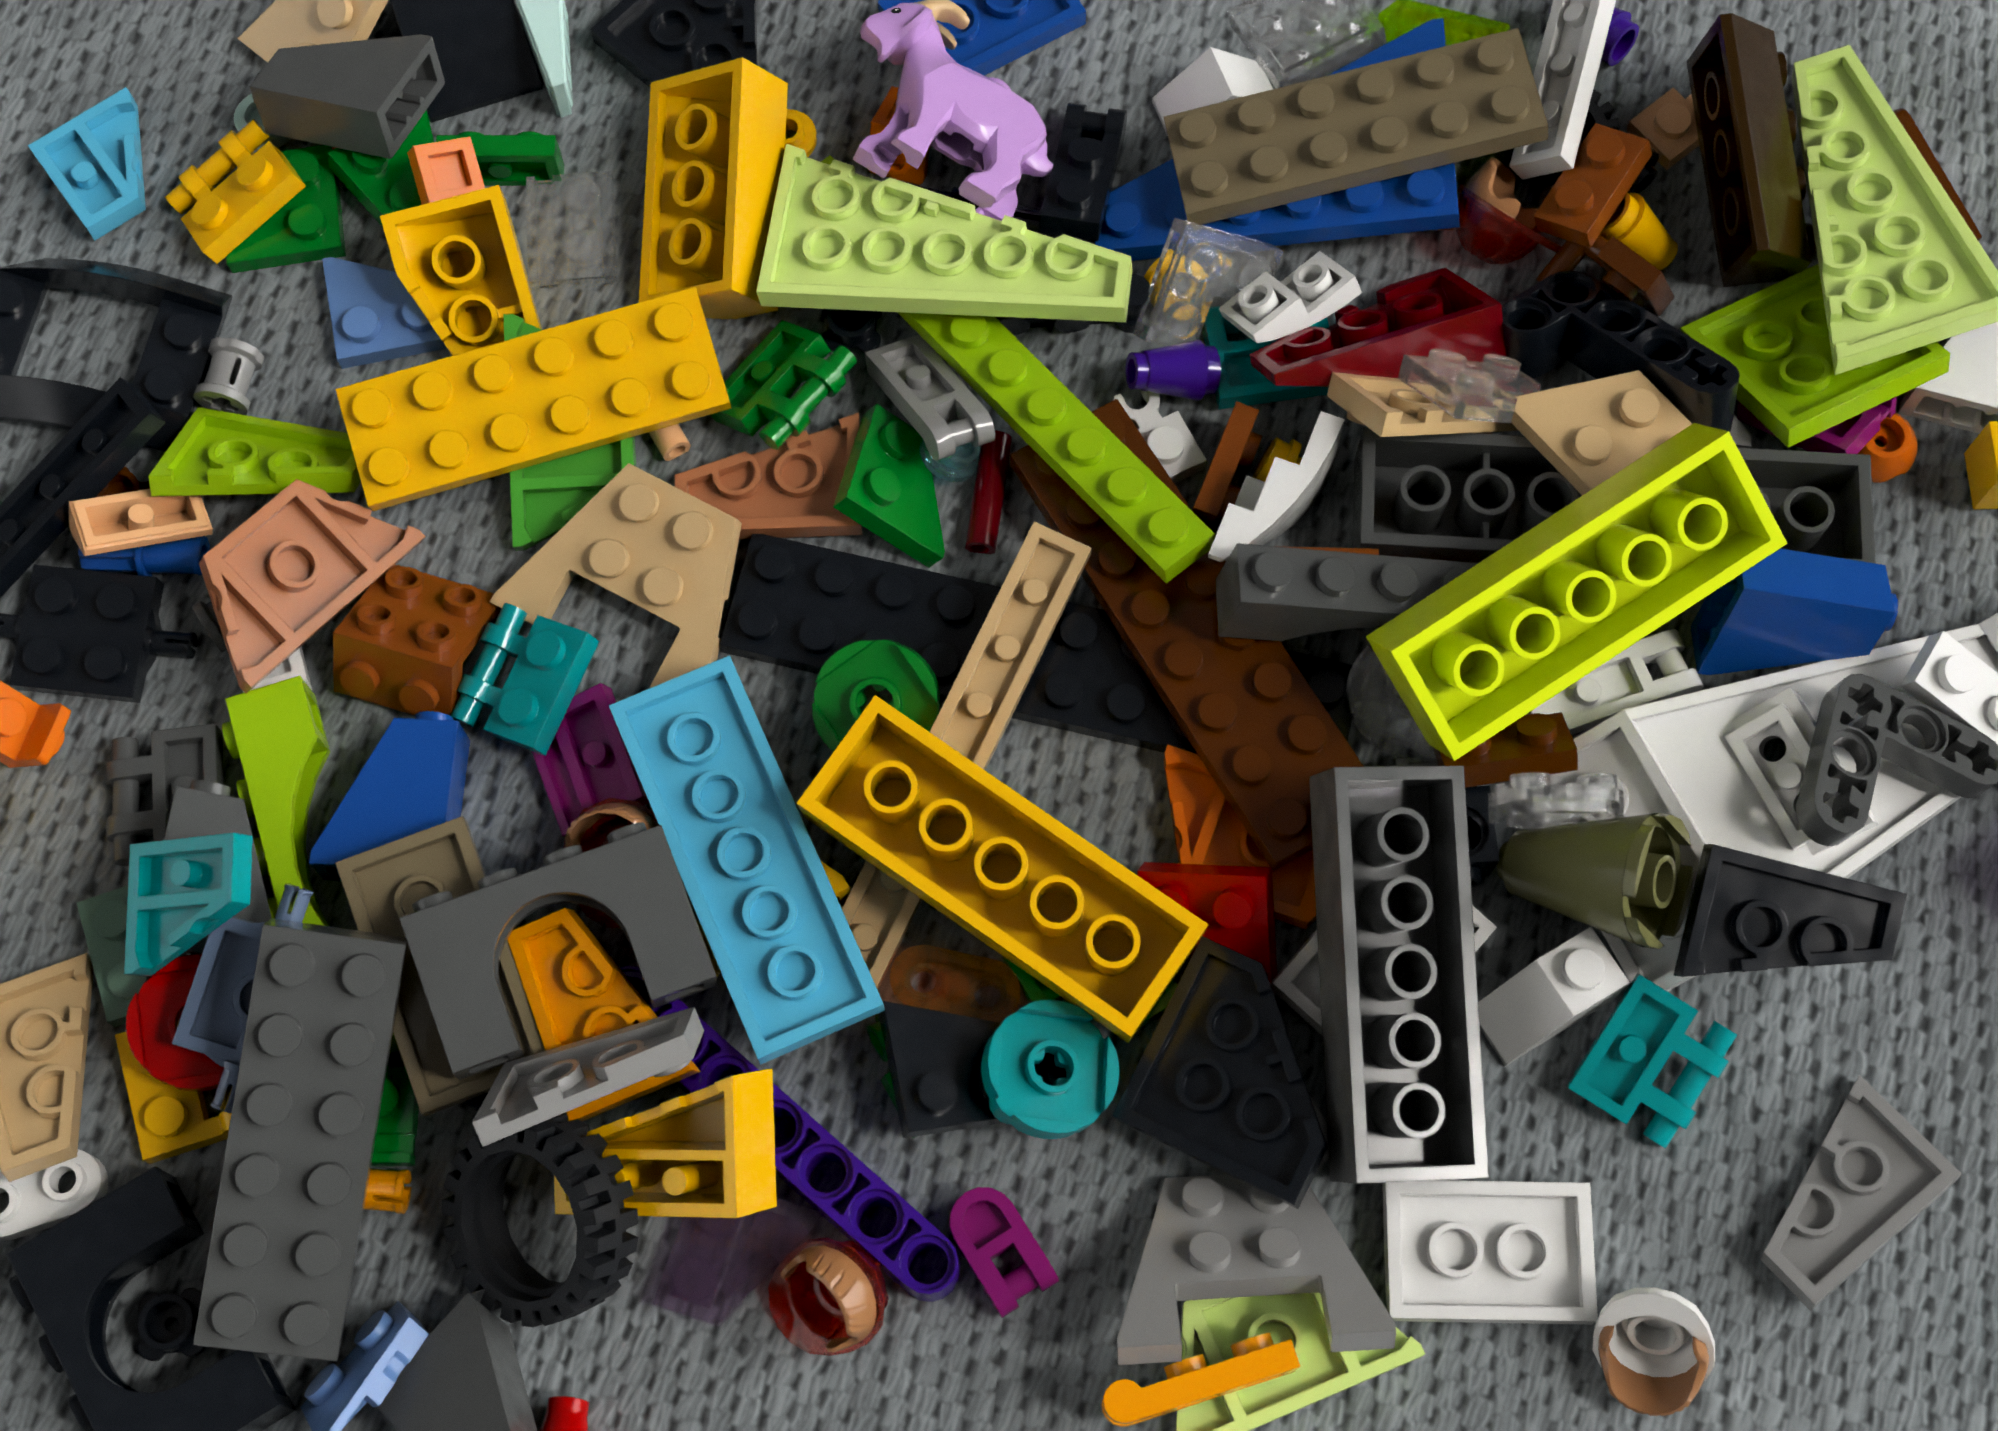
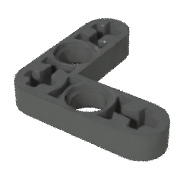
(1952, 757)

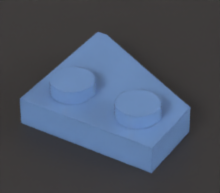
(374, 315)

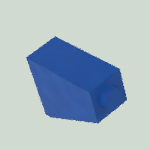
(1793, 613)
(403, 788)

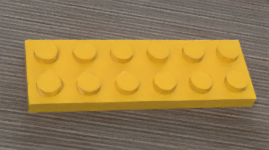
(532, 399)

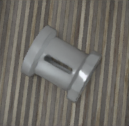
(229, 375)

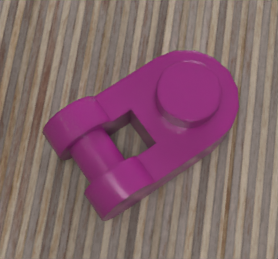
(986, 1226)

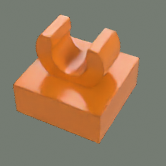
(445, 169)

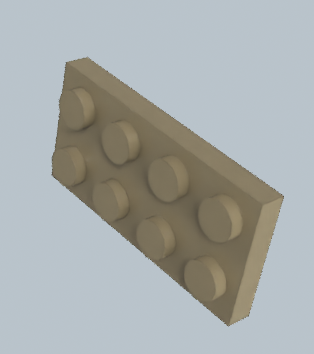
(381, 890)

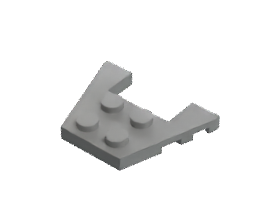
(1235, 1241)

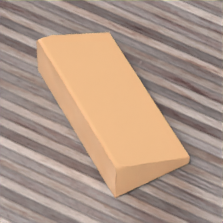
(135, 521)

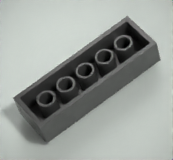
(1397, 974)
(301, 1140)

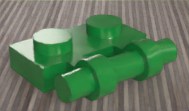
(773, 372)

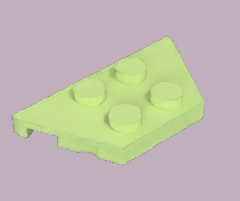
(1215, 1324)

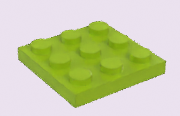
(1787, 362)

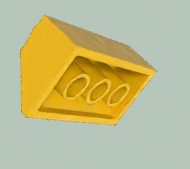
(712, 184)

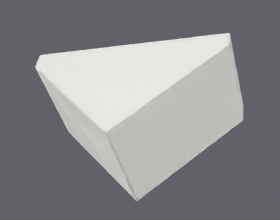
(1210, 80)

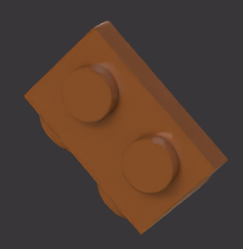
(410, 640)

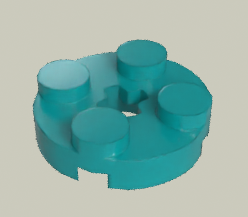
(1019, 1093)

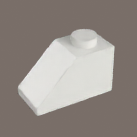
(1550, 996)

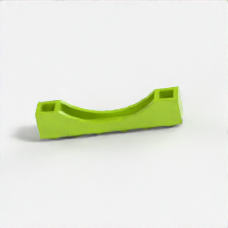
(282, 755)

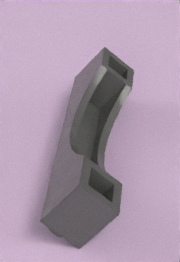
(1308, 591)

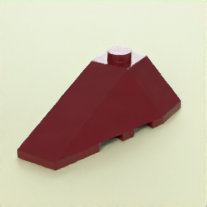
(1408, 319)

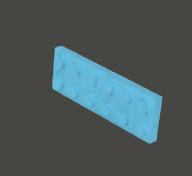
(746, 860)

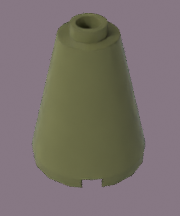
(1605, 874)

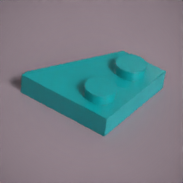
(182, 894)

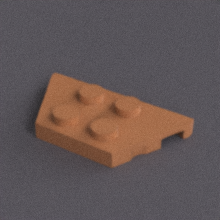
(294, 573)

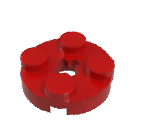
(153, 1024)

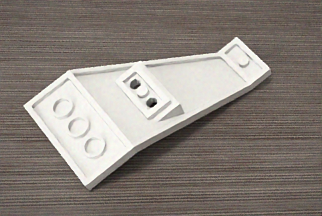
(1708, 768)

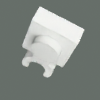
(1167, 437)

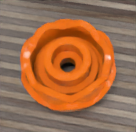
(1898, 450)

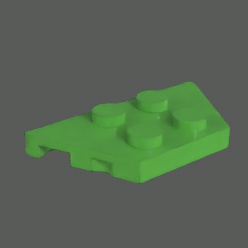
(556, 490)

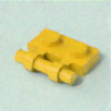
(243, 200)

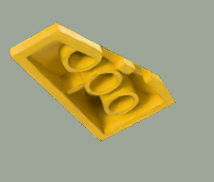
(462, 266)

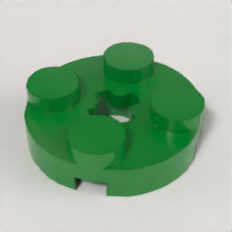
(879, 664)

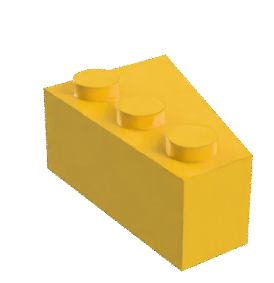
(697, 1152)

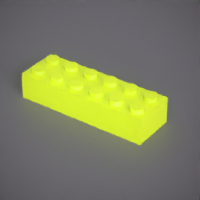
(1577, 589)

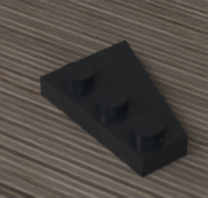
(1782, 915)
(938, 1068)

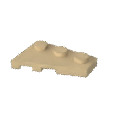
(43, 1065)

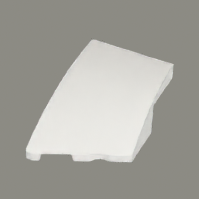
(1289, 492)

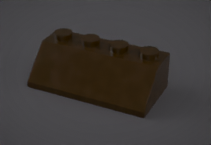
(1749, 153)

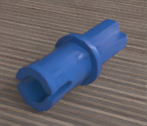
(167, 557)

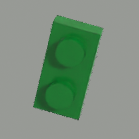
(512, 158)

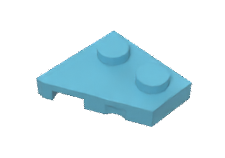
(98, 163)

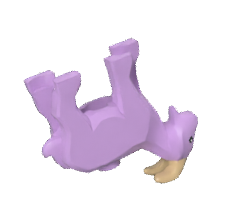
(952, 109)

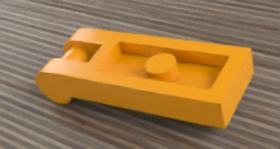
(1195, 1382)

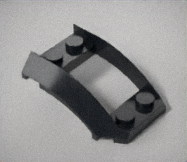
(171, 362)

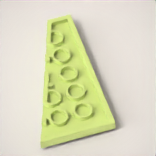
(1886, 234)
(911, 250)

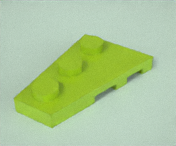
(252, 455)

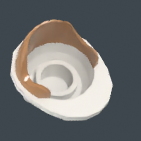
(1653, 1350)

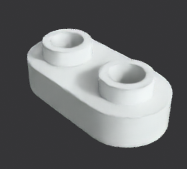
(39, 1205)

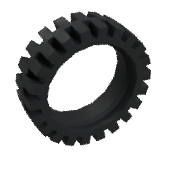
(486, 1239)

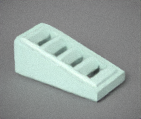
(548, 35)

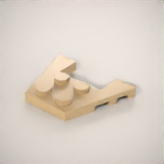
(647, 548)

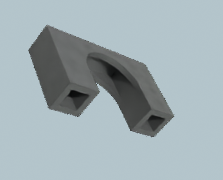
(462, 938)

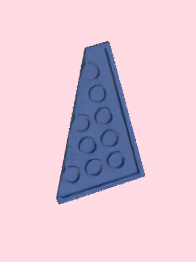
(1426, 200)

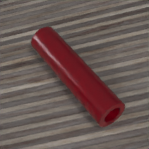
(988, 495)

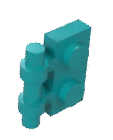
(539, 684)
(1634, 1049)

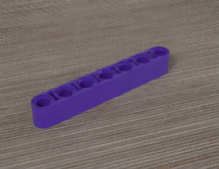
(815, 1146)

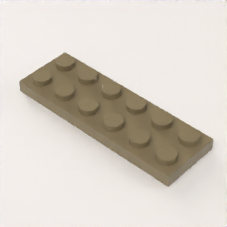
(1356, 127)

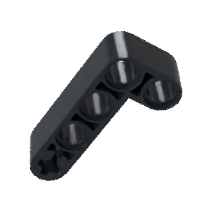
(1610, 335)

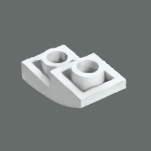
(1278, 309)

